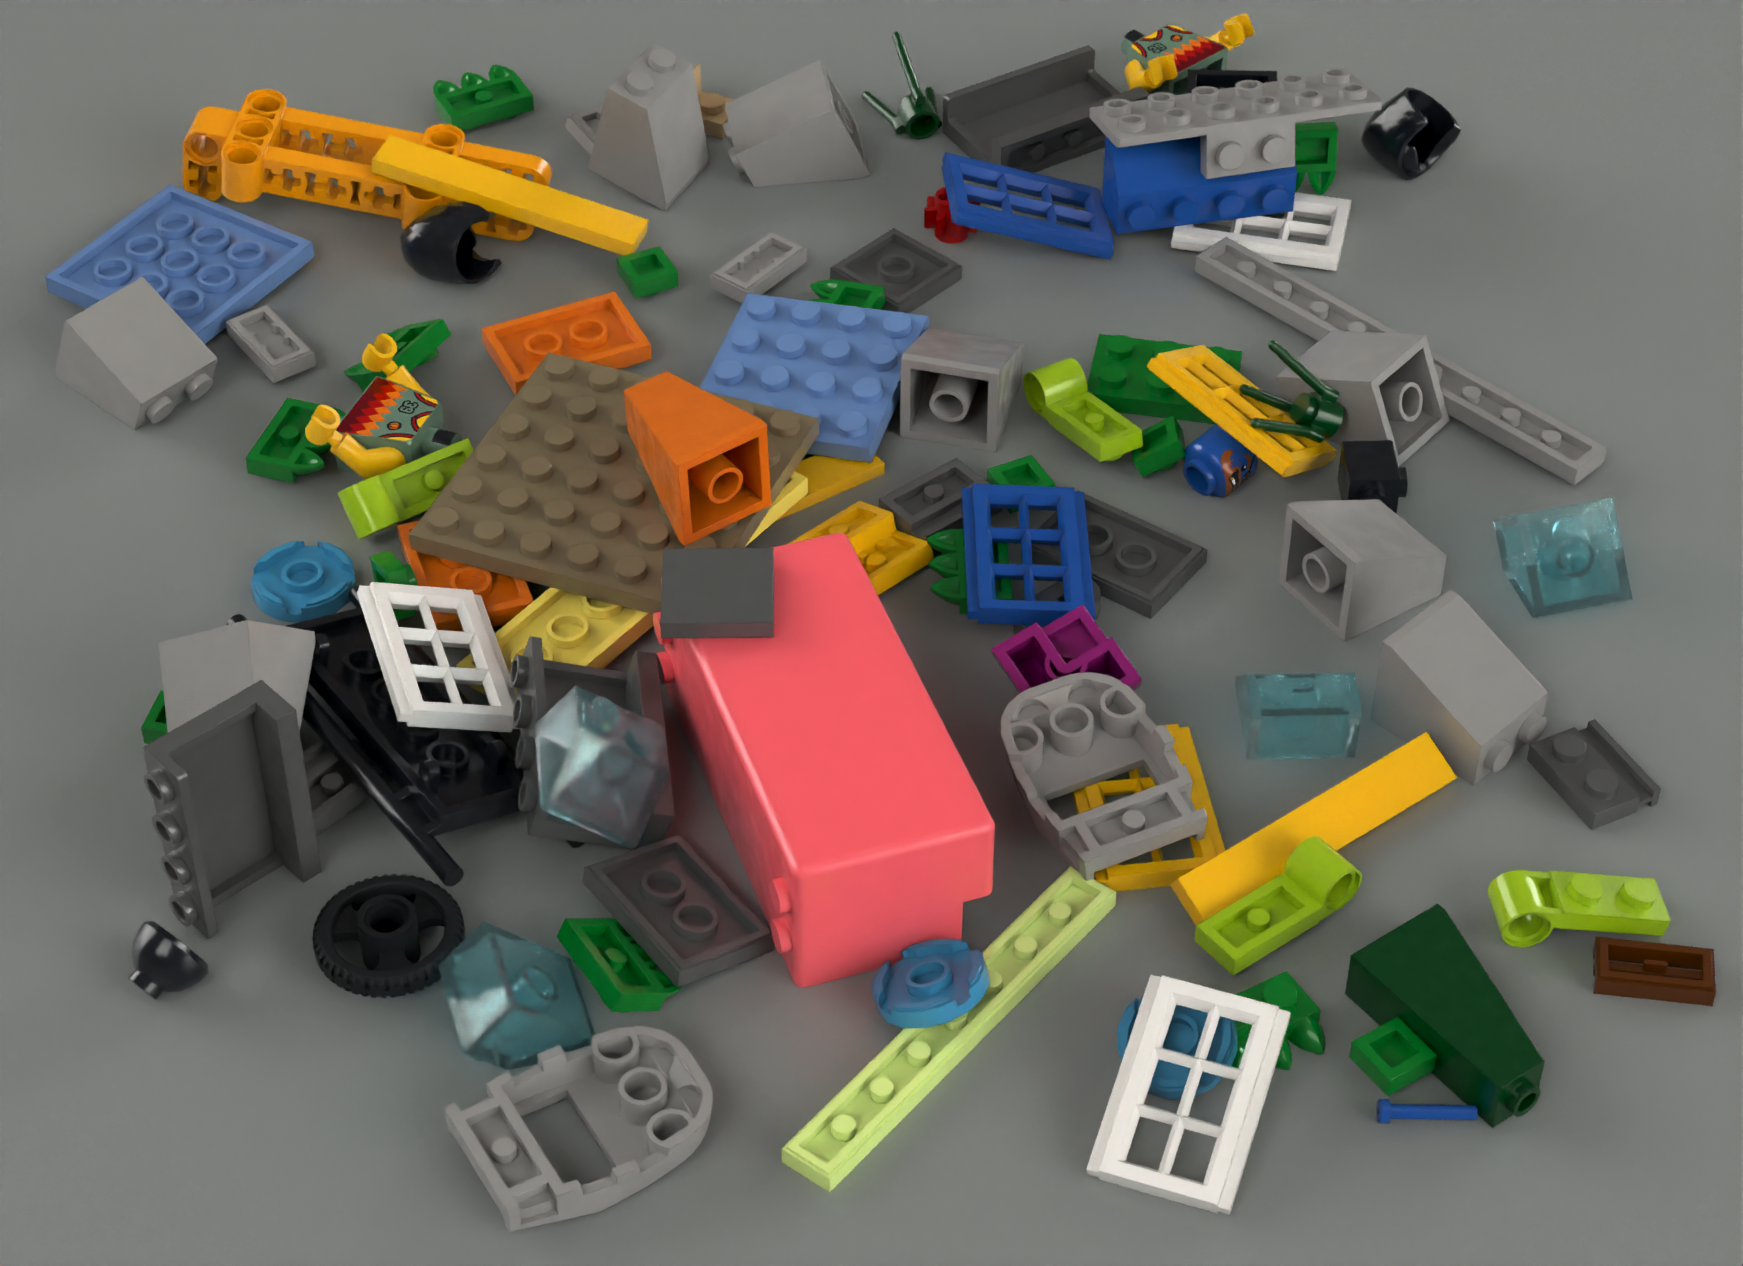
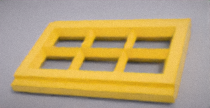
(1214, 390)
(1159, 872)

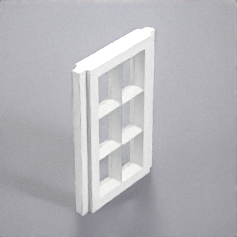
(1281, 249)
(402, 676)
(1242, 1111)

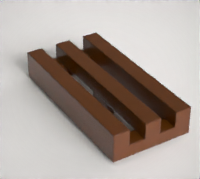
(1654, 978)

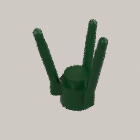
(916, 112)
(1315, 413)

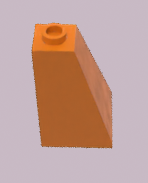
(699, 454)

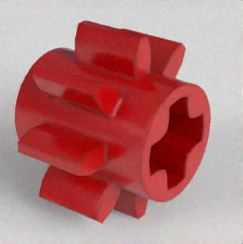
(938, 216)

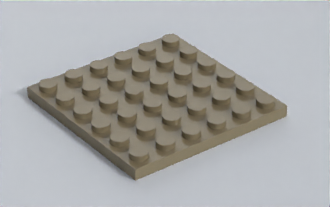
(566, 496)

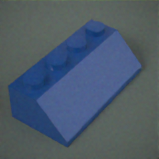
(1164, 188)

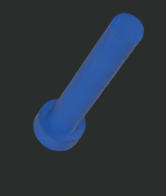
(1387, 1111)

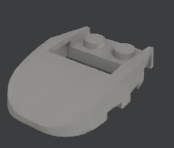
(1085, 733)
(633, 1092)

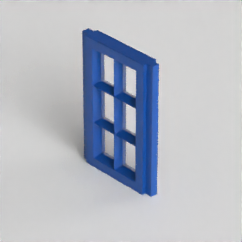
(1094, 242)
(979, 559)

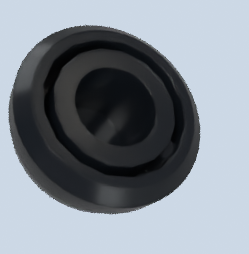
(164, 962)

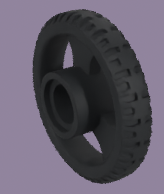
(388, 934)

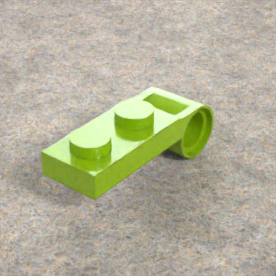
(1063, 399)
(402, 491)
(1309, 890)
(1537, 901)

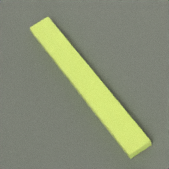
(923, 1056)

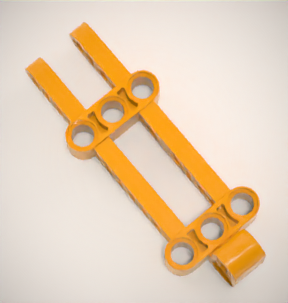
(252, 147)

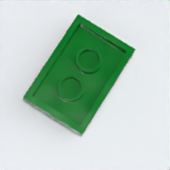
(1128, 386)

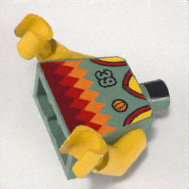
(1164, 56)
(388, 422)

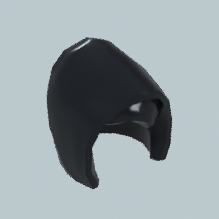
(1410, 133)
(443, 243)

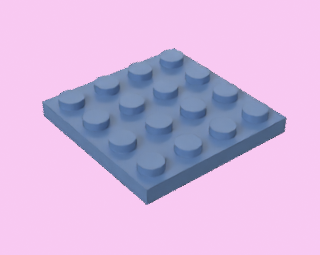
(192, 252)
(819, 364)

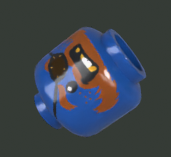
(1217, 463)

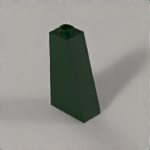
(1449, 1001)

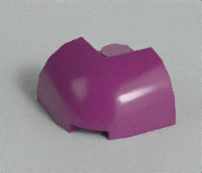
(1061, 649)

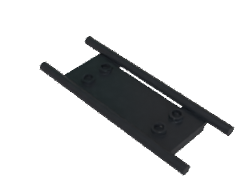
(443, 774)

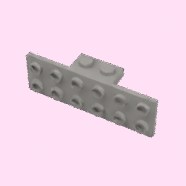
(1238, 126)

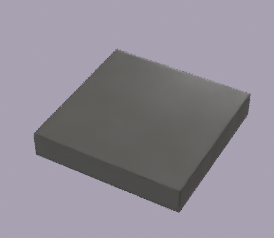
(903, 267)
(717, 593)

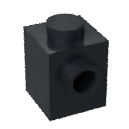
(1371, 472)

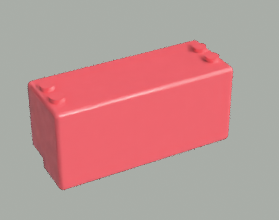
(833, 771)

